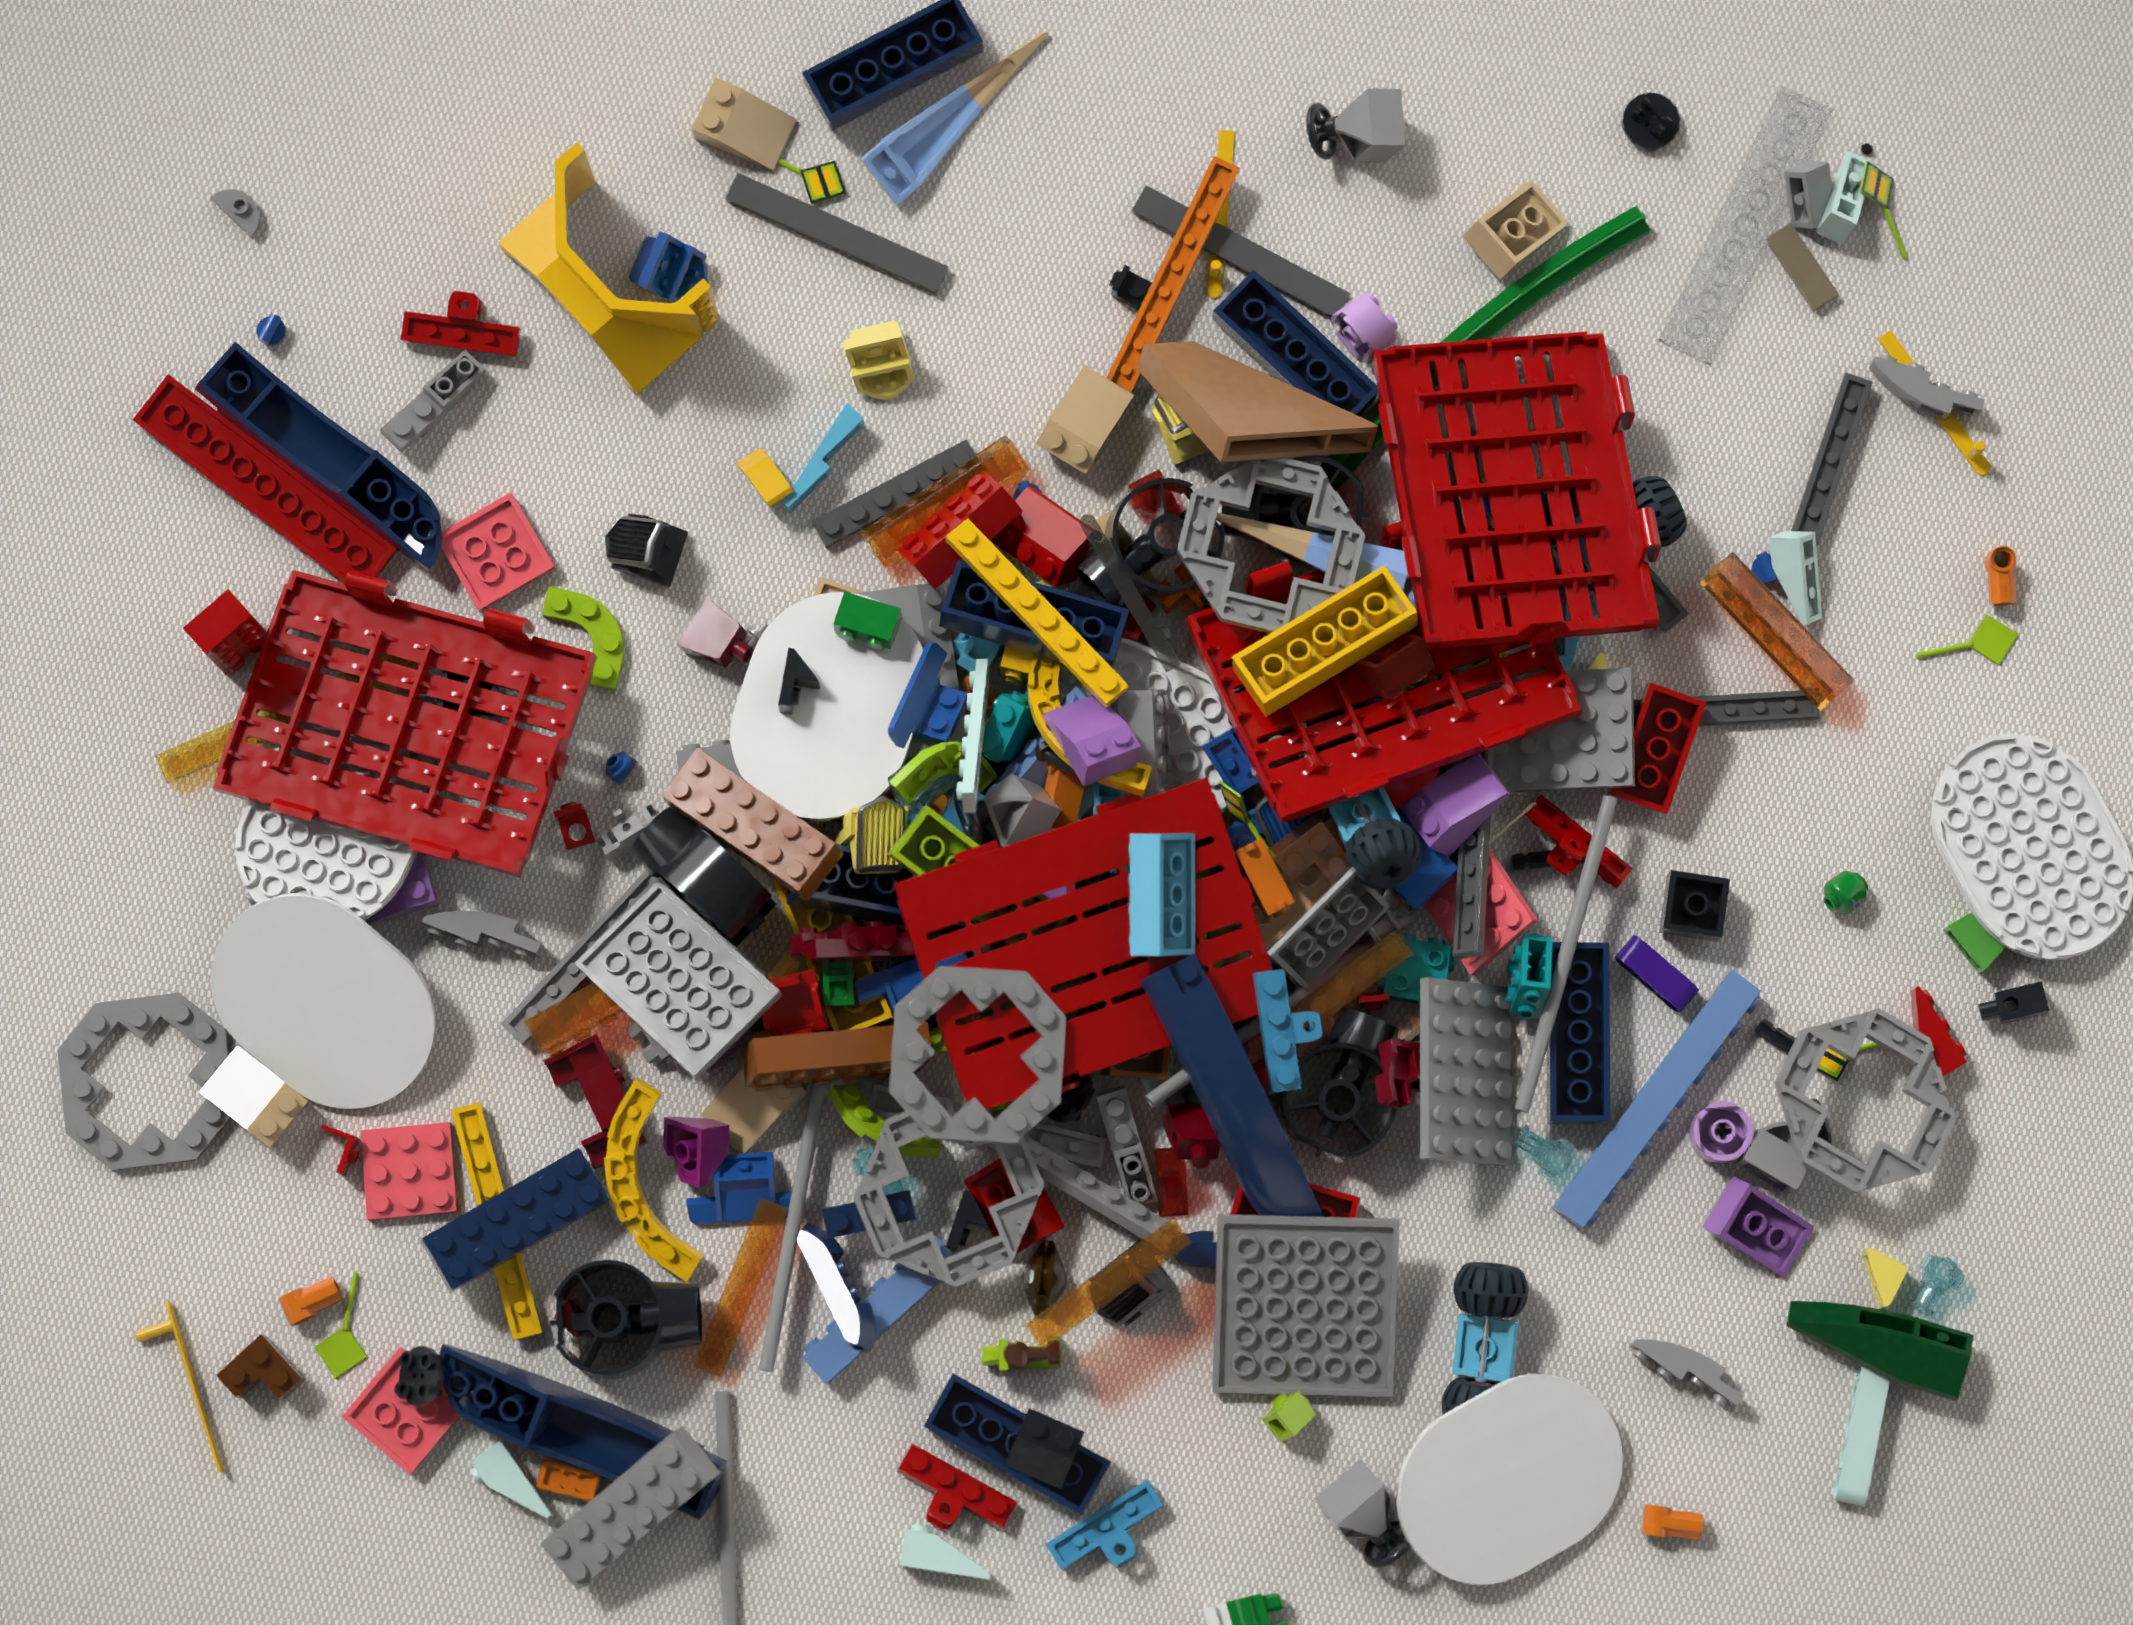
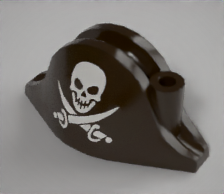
(1044, 1277)

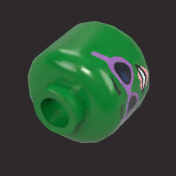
(1845, 892)

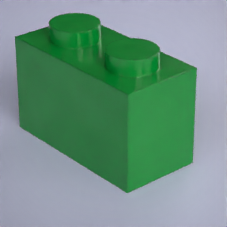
(867, 621)

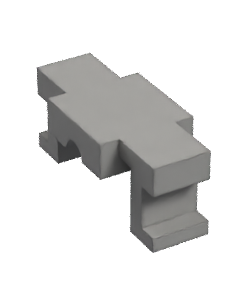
(625, 839)

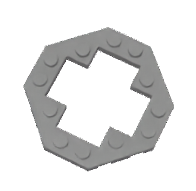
(1236, 491)
(1043, 1057)
(81, 1089)
(1807, 1117)
(923, 1251)

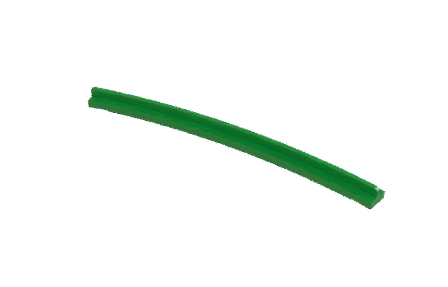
(1517, 300)

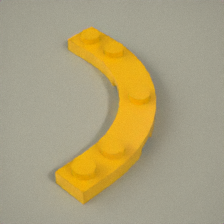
(1044, 697)
(626, 1189)

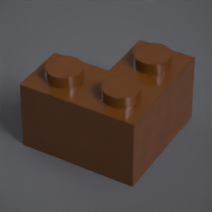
(1310, 845)
(258, 1363)

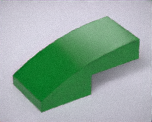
(838, 983)

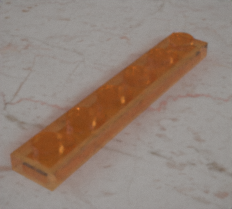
(741, 1287)

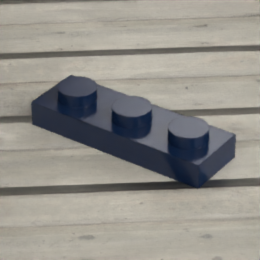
(846, 1219)

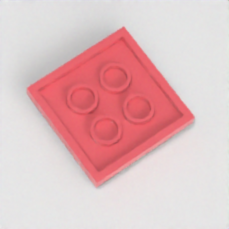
(495, 552)
(1505, 918)
(409, 1171)
(393, 1425)

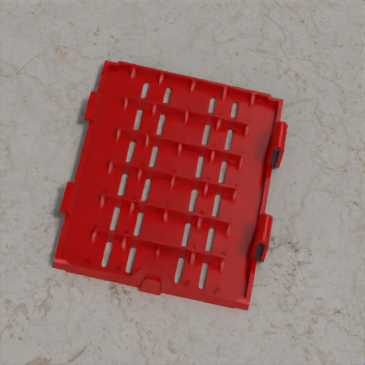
(1611, 524)
(482, 651)
(1395, 751)
(1007, 875)

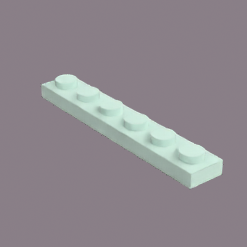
(973, 744)

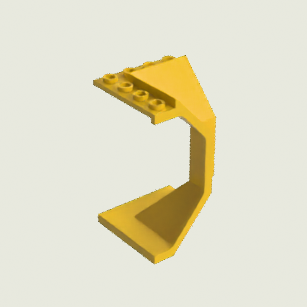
(633, 334)

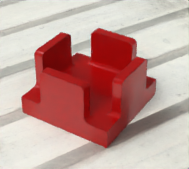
(799, 1008)

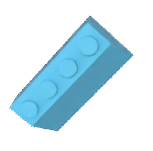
(1162, 894)

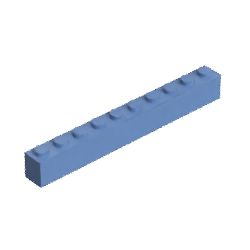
(1656, 1100)

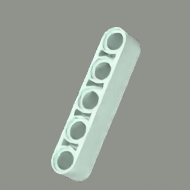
(1861, 1436)

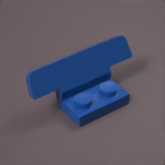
(926, 706)
(1230, 759)
(896, 982)
(737, 1189)

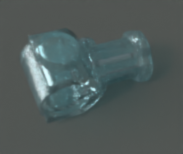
(1542, 1151)
(1934, 1285)

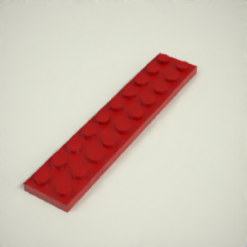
(262, 482)

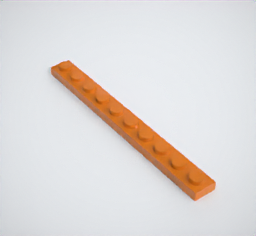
(1174, 270)

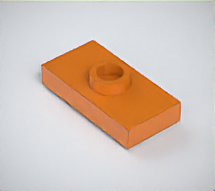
(568, 1480)

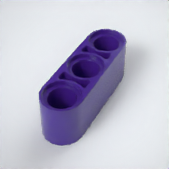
(1656, 974)

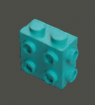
(1008, 727)
(1431, 961)
(1529, 976)

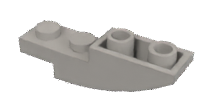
(1912, 386)
(434, 402)
(472, 926)
(1126, 1145)
(1678, 1360)

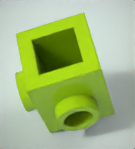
(1288, 1415)

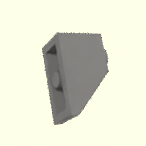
(1808, 192)

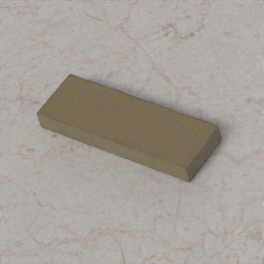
(1802, 267)

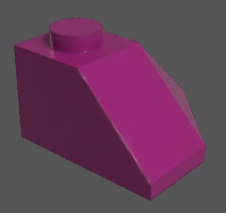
(697, 1147)

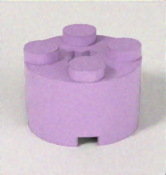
(1364, 326)
(1733, 1120)

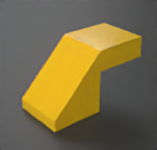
(764, 476)

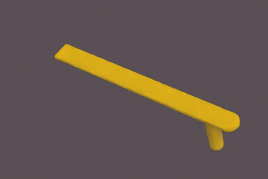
(1216, 265)
(1969, 449)
(169, 1326)

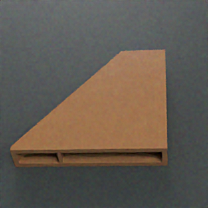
(1245, 411)

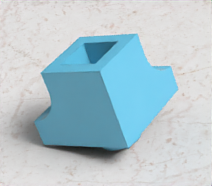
(974, 648)

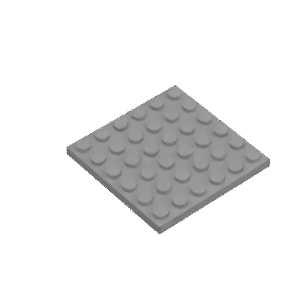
(1305, 1305)

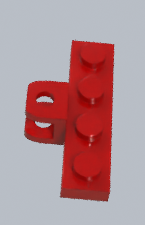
(461, 328)
(1574, 843)
(954, 1491)

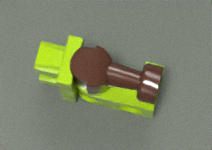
(1021, 1356)

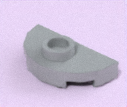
(239, 208)

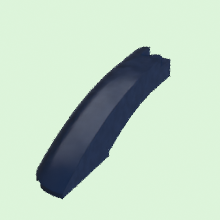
(324, 454)
(1229, 1091)
(557, 1419)

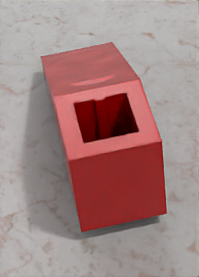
(1947, 1052)

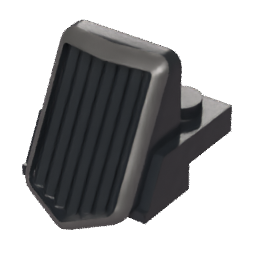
(645, 548)
(1138, 1298)

